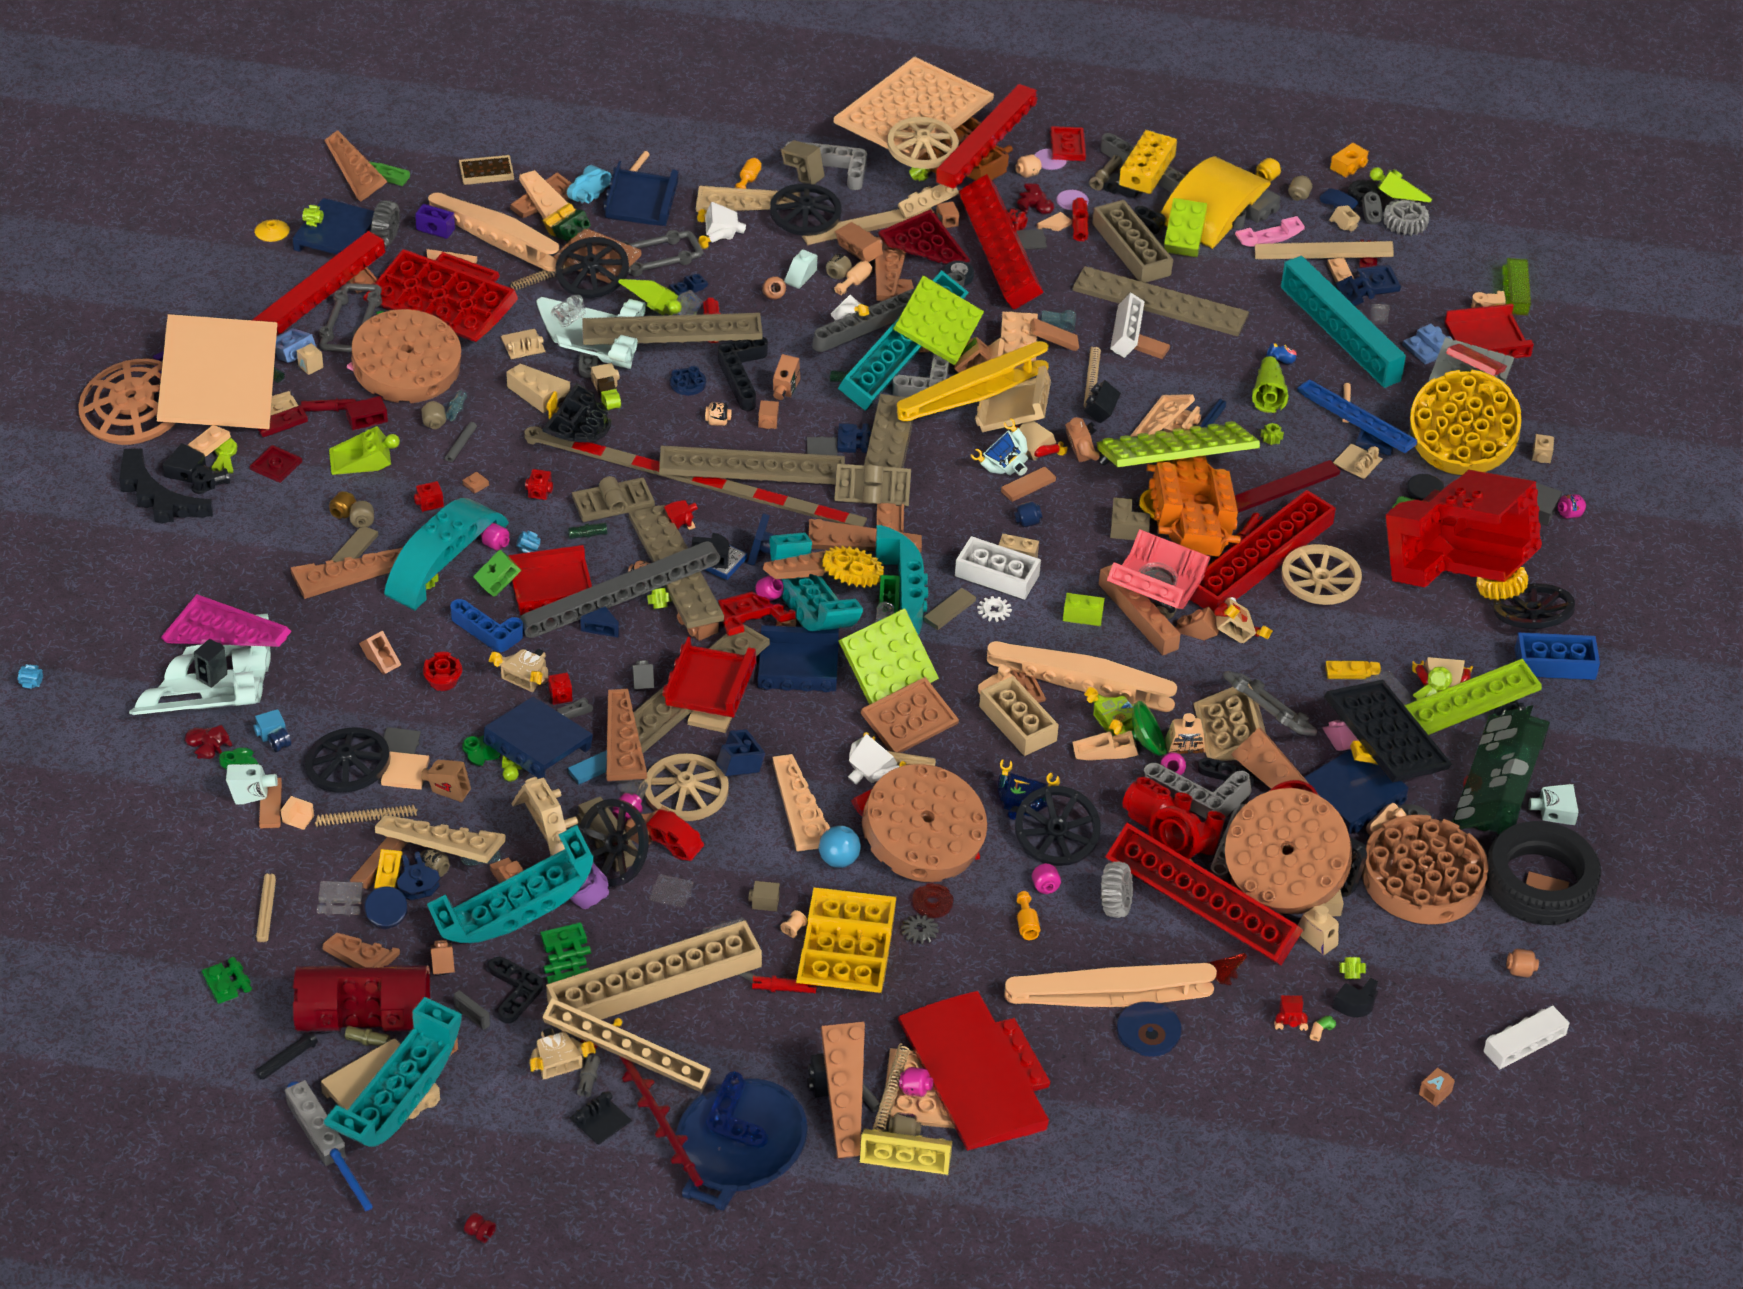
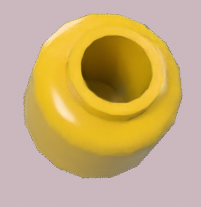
(1268, 169)

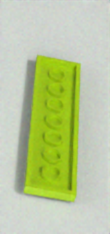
(1474, 696)

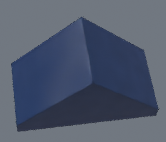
(600, 622)

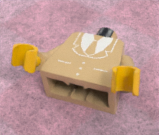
(523, 668)
(558, 1054)

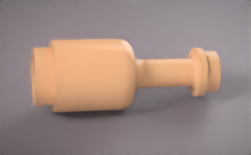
(859, 272)

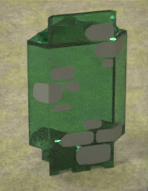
(1501, 771)

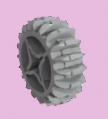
(1406, 217)
(1116, 889)

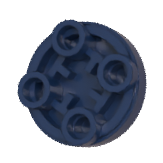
(687, 381)
(386, 907)

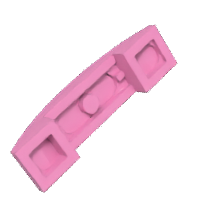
(1287, 229)

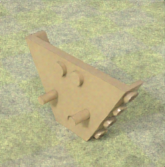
(545, 811)

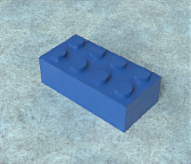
(1559, 655)

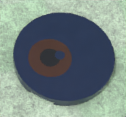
(1149, 1028)

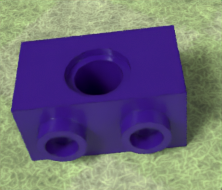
(435, 221)

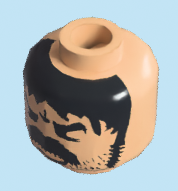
(718, 414)

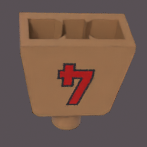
(448, 779)

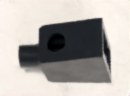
(183, 463)

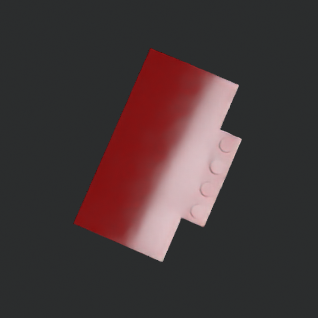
(447, 288)
(979, 1069)

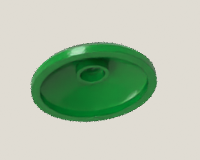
(1147, 729)

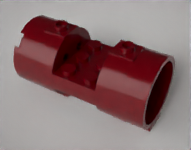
(358, 997)

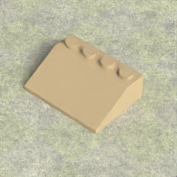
(1227, 722)

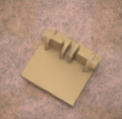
(523, 343)
(1358, 460)

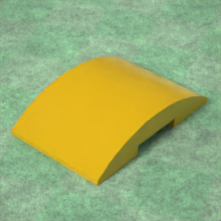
(1225, 191)
(847, 940)

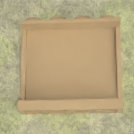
(1022, 403)
(351, 1080)

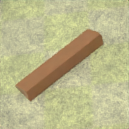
(368, 870)

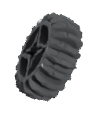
(386, 221)

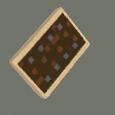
(486, 169)

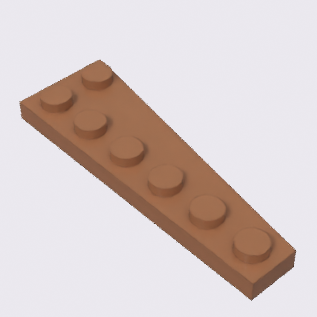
(357, 170)
(831, 534)
(797, 566)
(623, 744)
(844, 1070)

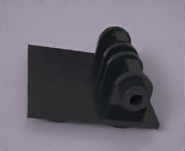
(600, 1118)

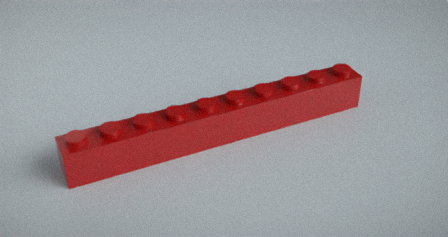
(986, 136)
(323, 282)

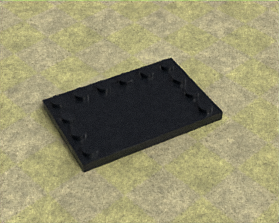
(1387, 730)

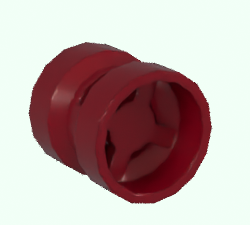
(479, 1227)

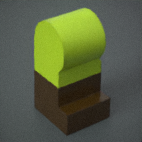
(608, 393)

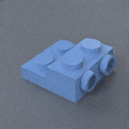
(290, 342)
(1426, 343)

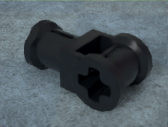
(208, 480)

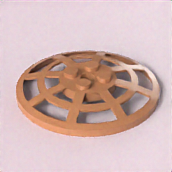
(122, 404)

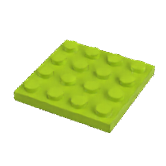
(938, 320)
(887, 656)

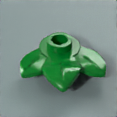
(479, 751)
(239, 756)

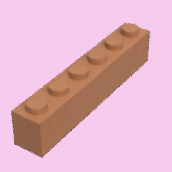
(1142, 614)

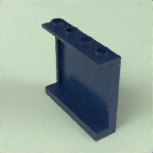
(640, 196)
(340, 227)
(799, 659)
(535, 736)
(1356, 789)

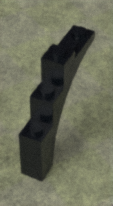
(150, 493)

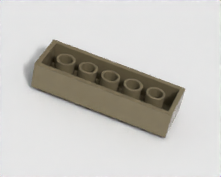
(1132, 241)
(889, 435)

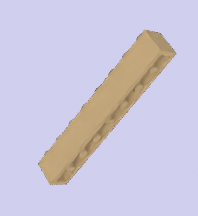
(627, 1045)

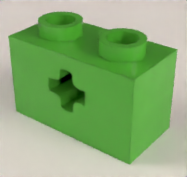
(497, 573)

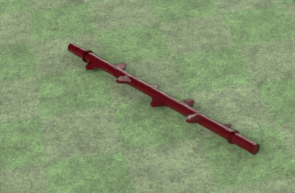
(659, 1113)

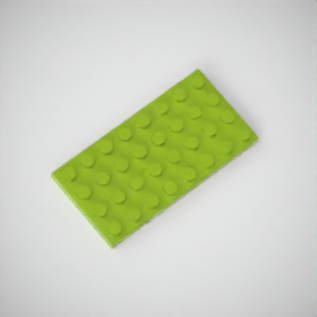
(1177, 444)

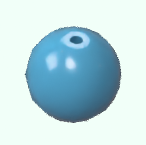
(839, 846)

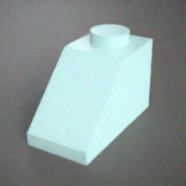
(801, 269)

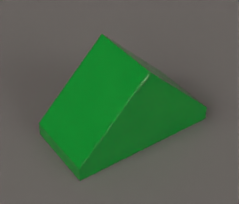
(890, 590)

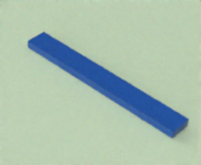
(1357, 416)

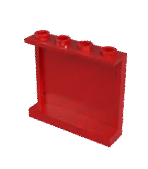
(1490, 329)
(549, 576)
(709, 679)

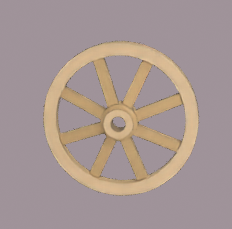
(922, 139)
(1321, 576)
(686, 784)

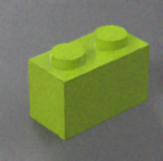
(1083, 609)

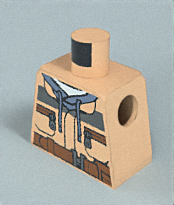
(1185, 735)

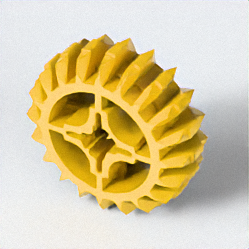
(1501, 590)

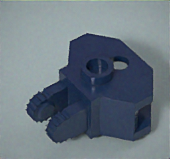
(417, 879)

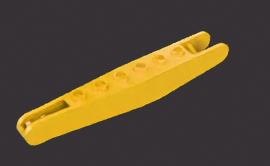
(975, 383)

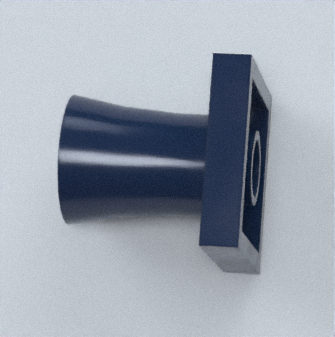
(761, 540)

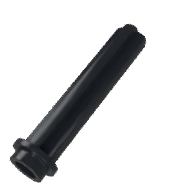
(287, 1055)

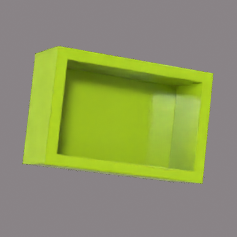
(1185, 227)

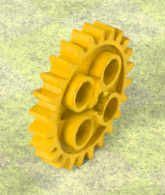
(853, 566)

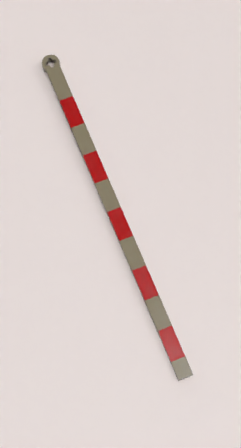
(716, 484)

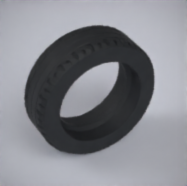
(1535, 904)

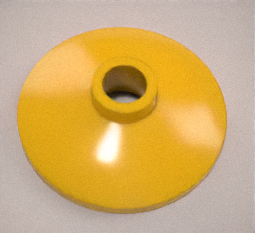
(272, 230)

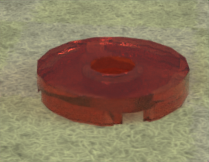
(932, 910)

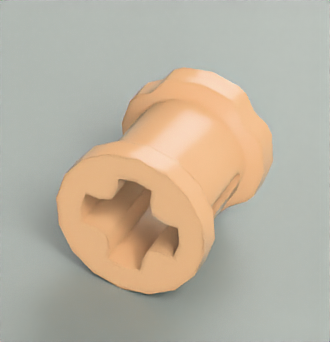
(794, 923)

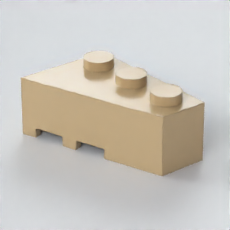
(536, 386)

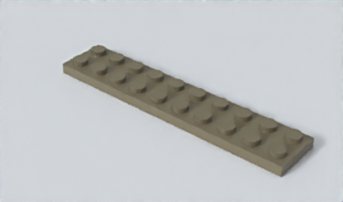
(1162, 301)
(673, 328)
(749, 465)
(690, 594)
(656, 718)

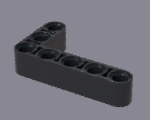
(730, 359)

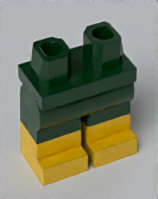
(566, 222)

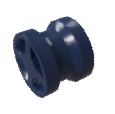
(279, 739)

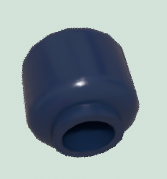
(1028, 514)

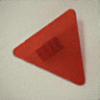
(1227, 968)

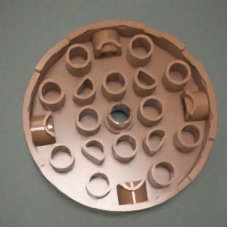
(406, 355)
(924, 822)
(1282, 822)
(1424, 869)

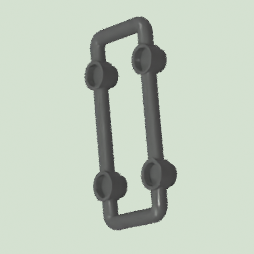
(672, 237)
(341, 298)
(1297, 722)

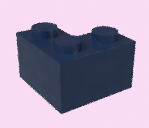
(740, 754)

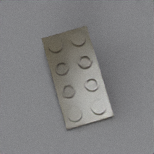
(872, 484)
(612, 498)

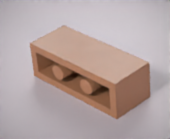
(859, 242)

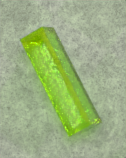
(1517, 285)

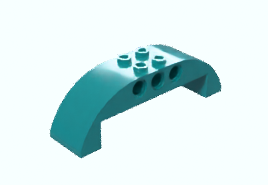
(435, 547)
(899, 550)
(810, 596)
(519, 897)
(402, 1079)

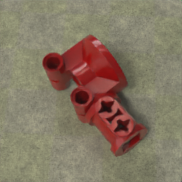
(1171, 820)

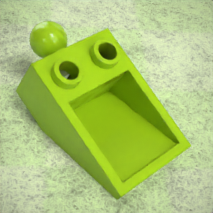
(1396, 186)
(657, 296)
(363, 452)

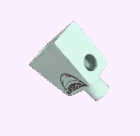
(249, 782)
(1556, 804)

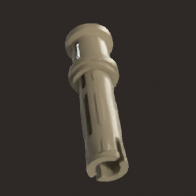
(1102, 175)

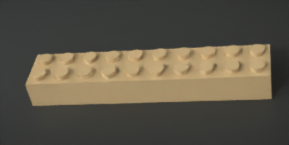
(660, 972)

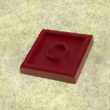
(276, 463)

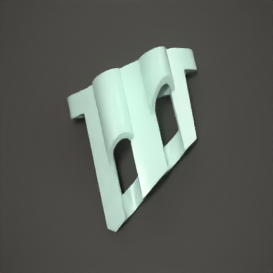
(239, 687)

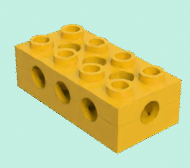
(1148, 162)

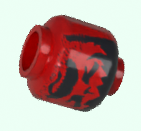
(1018, 218)

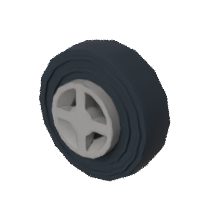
(962, 267)

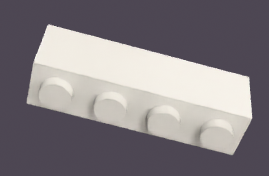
(1127, 325)
(1526, 1037)

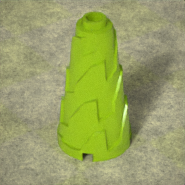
(1270, 387)

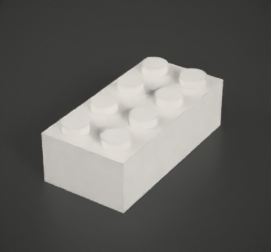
(997, 567)

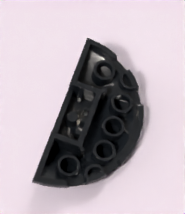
(579, 418)

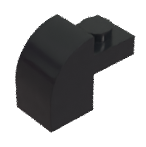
(721, 545)
(1354, 1001)

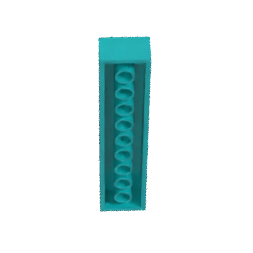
(1343, 321)
(887, 358)

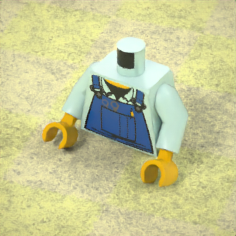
(1006, 454)

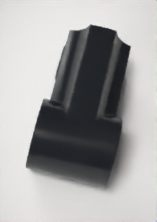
(1112, 185)

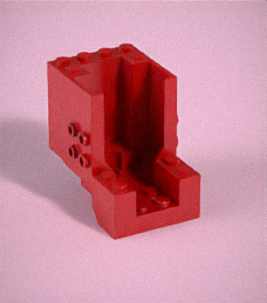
(1472, 527)

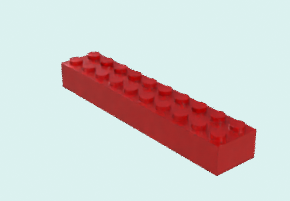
(1000, 242)
(1263, 550)
(1205, 894)

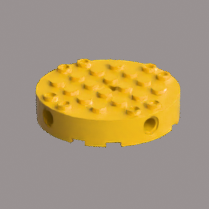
(1465, 422)

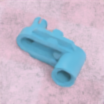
(589, 184)

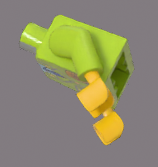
(1111, 712)

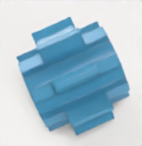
(528, 542)
(30, 676)

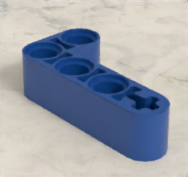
(495, 635)

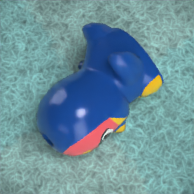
(1282, 353)

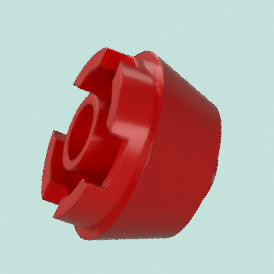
(442, 671)

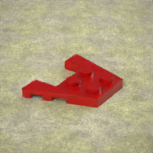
(750, 606)

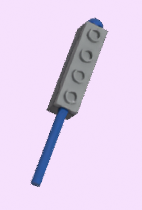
(324, 1140)

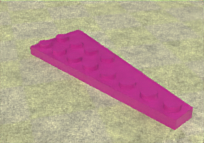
(224, 624)

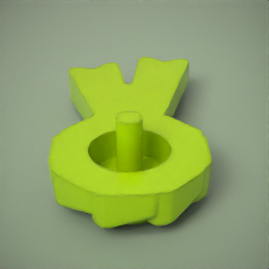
(225, 452)
(1438, 679)

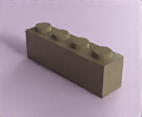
(598, 825)

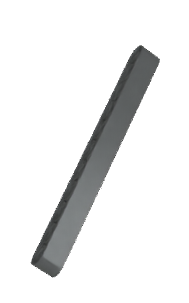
(1113, 145)
(856, 326)
(620, 589)

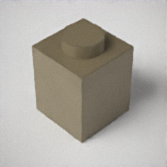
(765, 896)

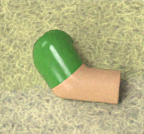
(1320, 1025)

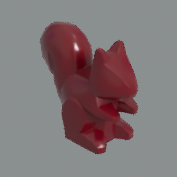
(1035, 198)
(209, 738)

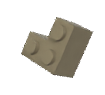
(806, 160)
(1126, 523)

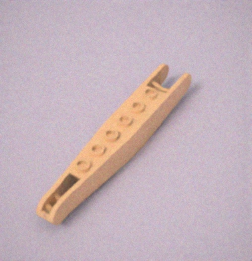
(500, 231)
(1085, 671)
(1114, 986)

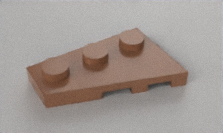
(359, 954)

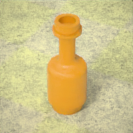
(749, 172)
(1027, 917)

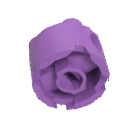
(593, 889)

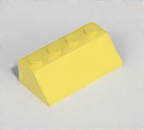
(905, 1151)

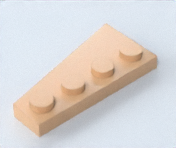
(541, 193)
(1163, 413)

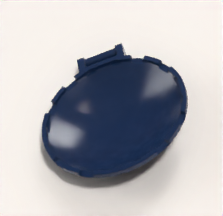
(737, 1164)

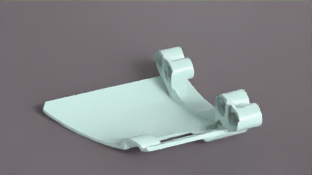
(571, 337)

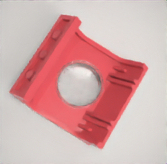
(1160, 570)

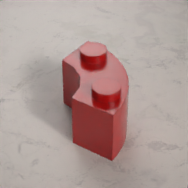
(675, 835)

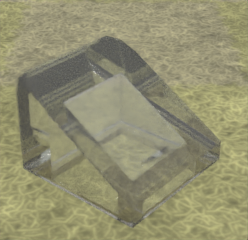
(1379, 313)

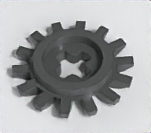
(911, 925)

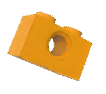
(1349, 160)

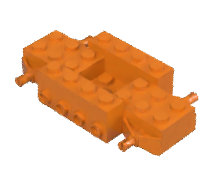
(1194, 504)

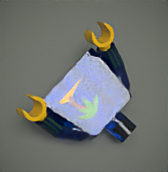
(1016, 788)

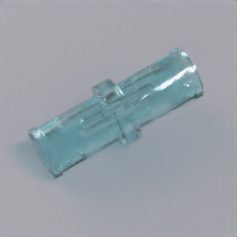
(456, 405)

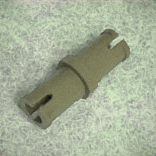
(366, 1036)

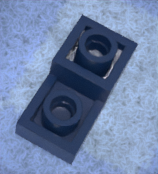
(1338, 198)
(692, 282)

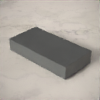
(471, 1010)

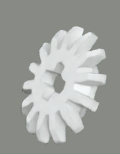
(986, 607)

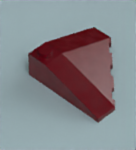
(924, 237)

